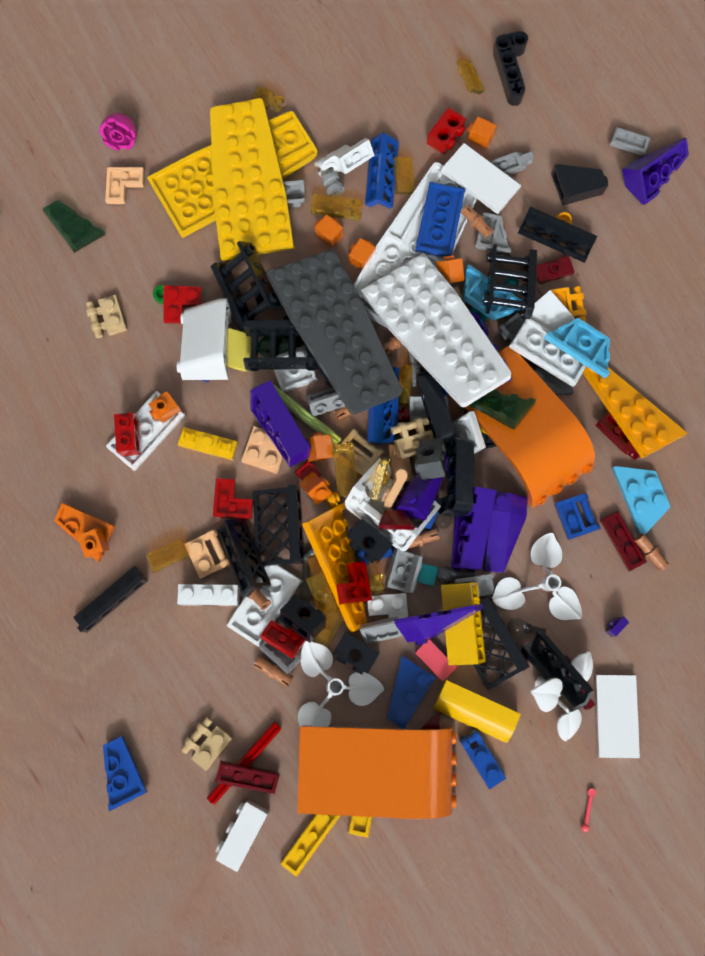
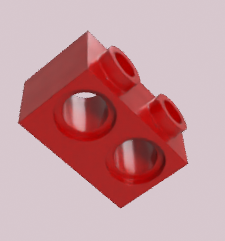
(443, 130)
(127, 434)

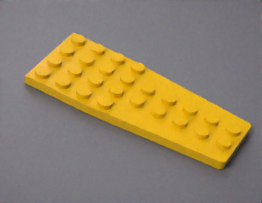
(247, 181)
(188, 184)

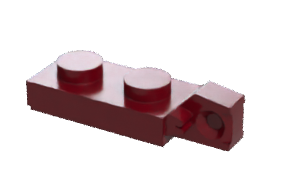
(613, 432)

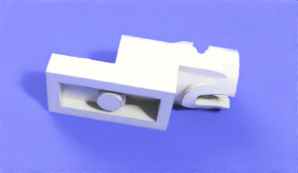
(345, 158)

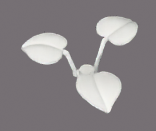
(565, 602)
(362, 688)
(547, 694)

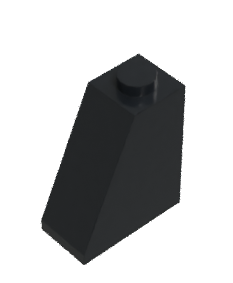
(578, 183)

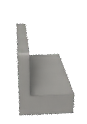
(485, 583)

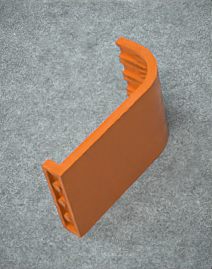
(549, 442)
(377, 772)

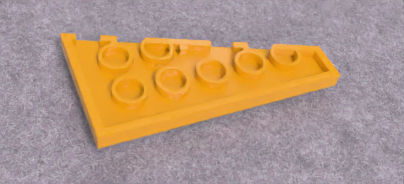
(637, 417)
(330, 543)

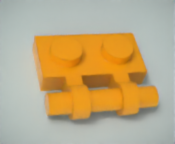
(565, 298)

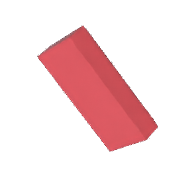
(435, 660)

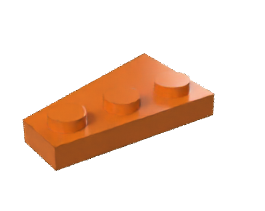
(78, 522)

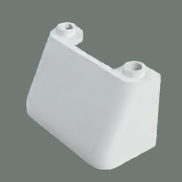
(205, 341)
(371, 511)

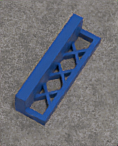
(378, 168)
(378, 422)

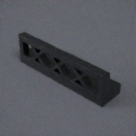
(558, 231)
(238, 555)
(110, 599)
(544, 662)

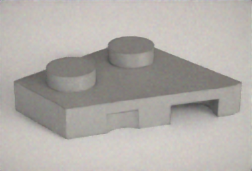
(498, 237)

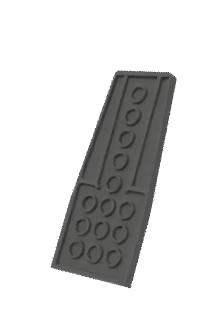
(336, 329)

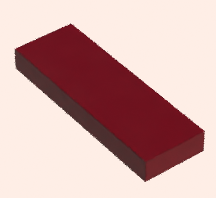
(623, 541)
(247, 777)

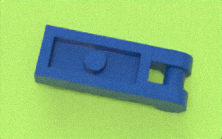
(482, 759)

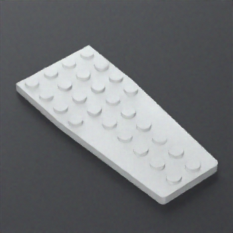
(400, 239)
(437, 330)

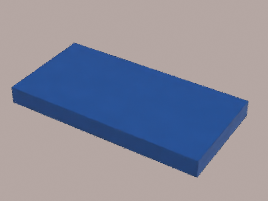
(440, 220)

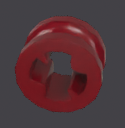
(403, 415)

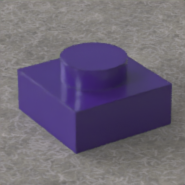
(616, 625)

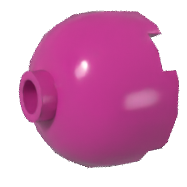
(118, 131)

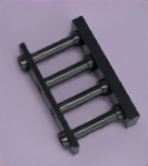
(528, 276)
(230, 286)
(273, 329)

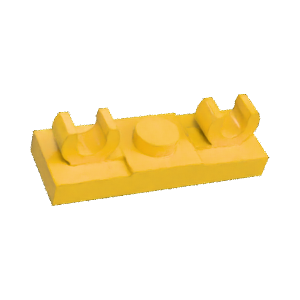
(207, 443)

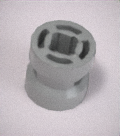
(332, 183)

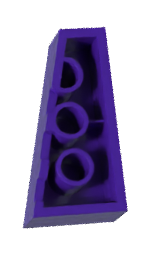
(278, 423)
(472, 531)

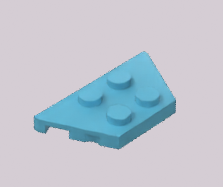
(476, 287)
(583, 344)
(642, 496)

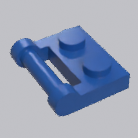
(571, 518)

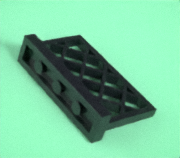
(294, 523)
(508, 643)

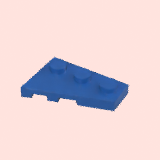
(408, 691)
(123, 776)

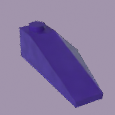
(653, 170)
(418, 496)
(504, 529)
(428, 626)

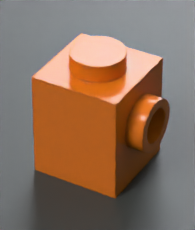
(481, 132)
(328, 230)
(361, 253)
(451, 269)
(163, 407)
(320, 447)
(315, 488)
(93, 543)

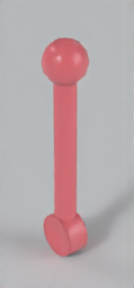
(591, 792)

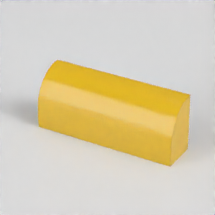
(464, 639)
(476, 711)

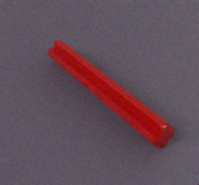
(247, 759)

